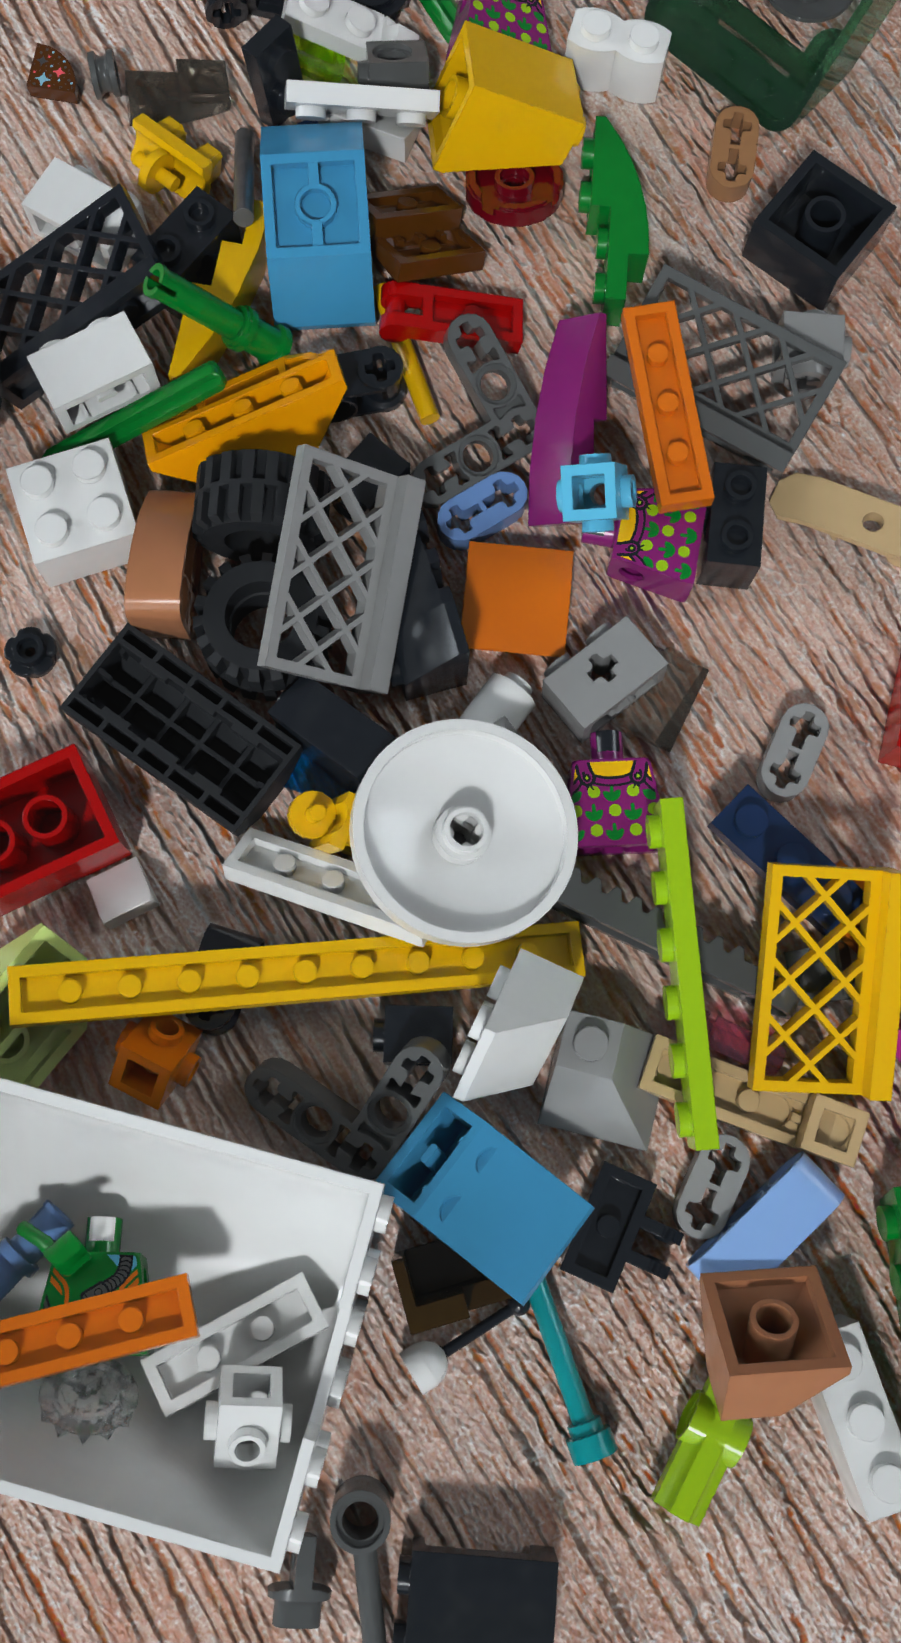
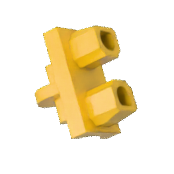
(169, 160)
(323, 820)

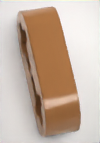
(740, 155)

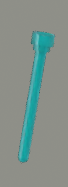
(588, 1436)

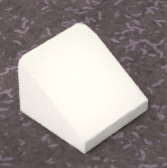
(122, 893)

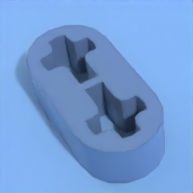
(475, 501)

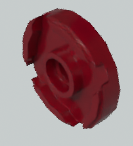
(515, 194)

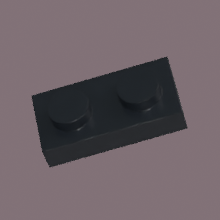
(270, 61)

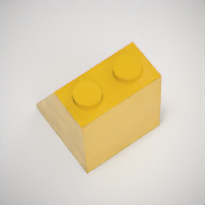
(504, 105)

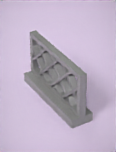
(379, 591)

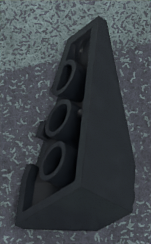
(431, 639)

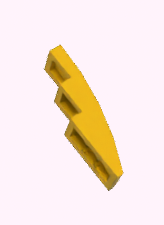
(235, 281)

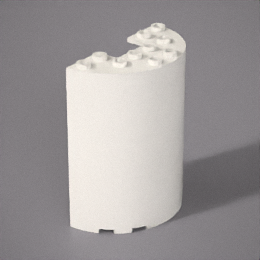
(237, 1229)

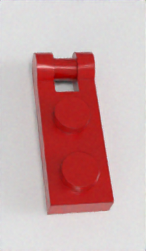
(441, 307)

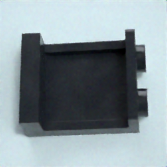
(477, 1595)

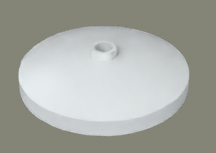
(495, 794)

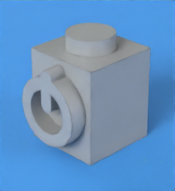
(823, 331)

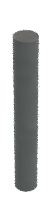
(243, 178)

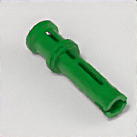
(238, 325)

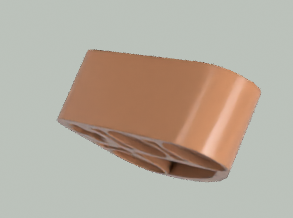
(164, 567)

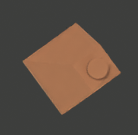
(769, 1340)

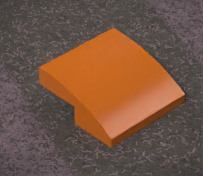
(517, 599)

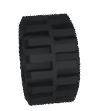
(245, 500)
(227, 603)

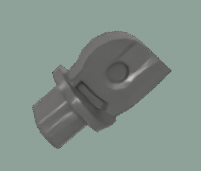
(299, 1599)

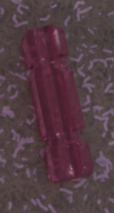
(735, 1043)

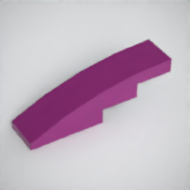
(568, 405)

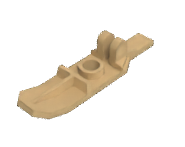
(839, 513)

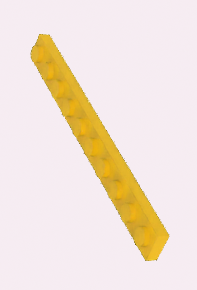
(269, 976)

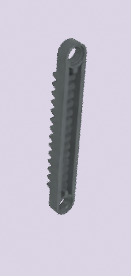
(639, 930)

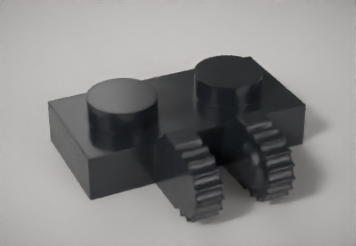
(608, 1234)

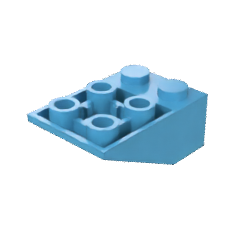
(484, 1197)

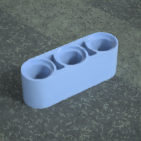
(771, 1220)

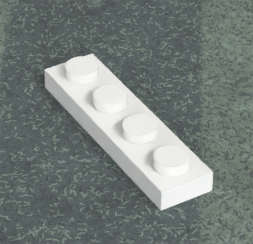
(309, 880)

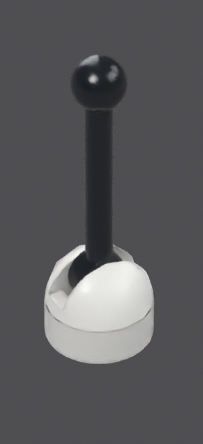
(428, 1360)

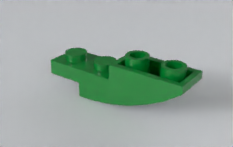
(615, 215)

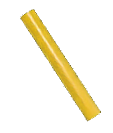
(412, 373)

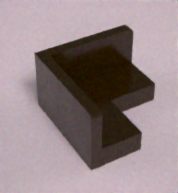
(440, 1286)

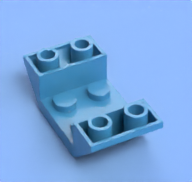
(317, 225)

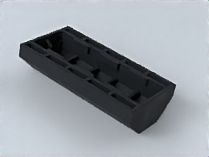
(184, 730)

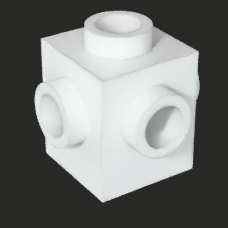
(248, 1417)

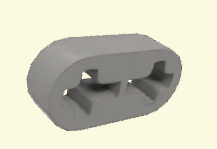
(781, 747)
(723, 1192)

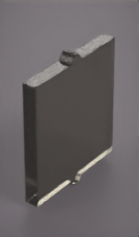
(664, 708)

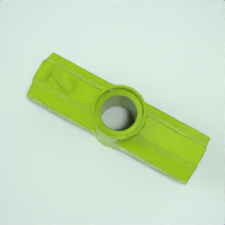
(700, 1457)

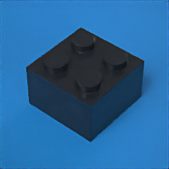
(818, 230)

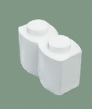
(617, 54)

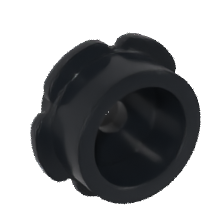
(31, 666)

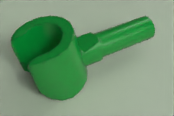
(65, 1254)

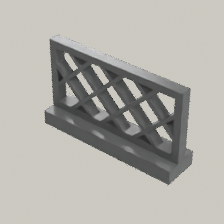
(717, 422)

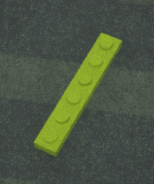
(685, 996)

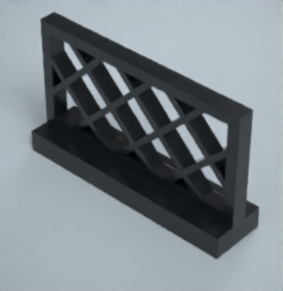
(117, 293)

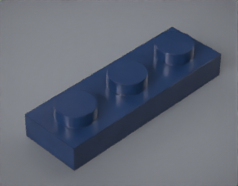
(763, 836)

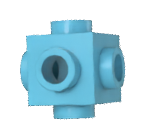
(577, 490)

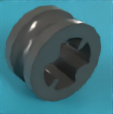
(104, 74)

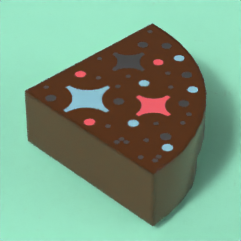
(52, 76)

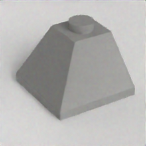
(597, 1080)

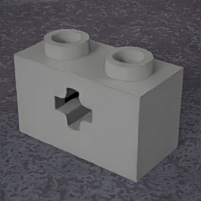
(590, 704)

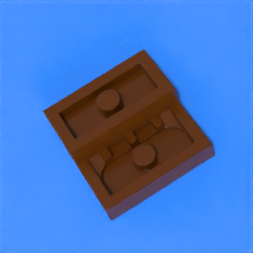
(420, 234)

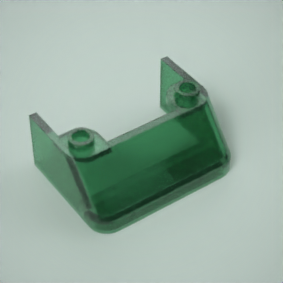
(759, 65)

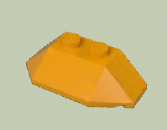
(263, 409)

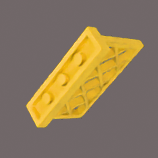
(876, 990)

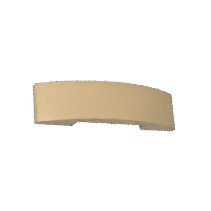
(789, 1118)

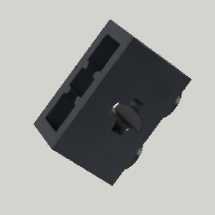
(193, 237)
(733, 527)

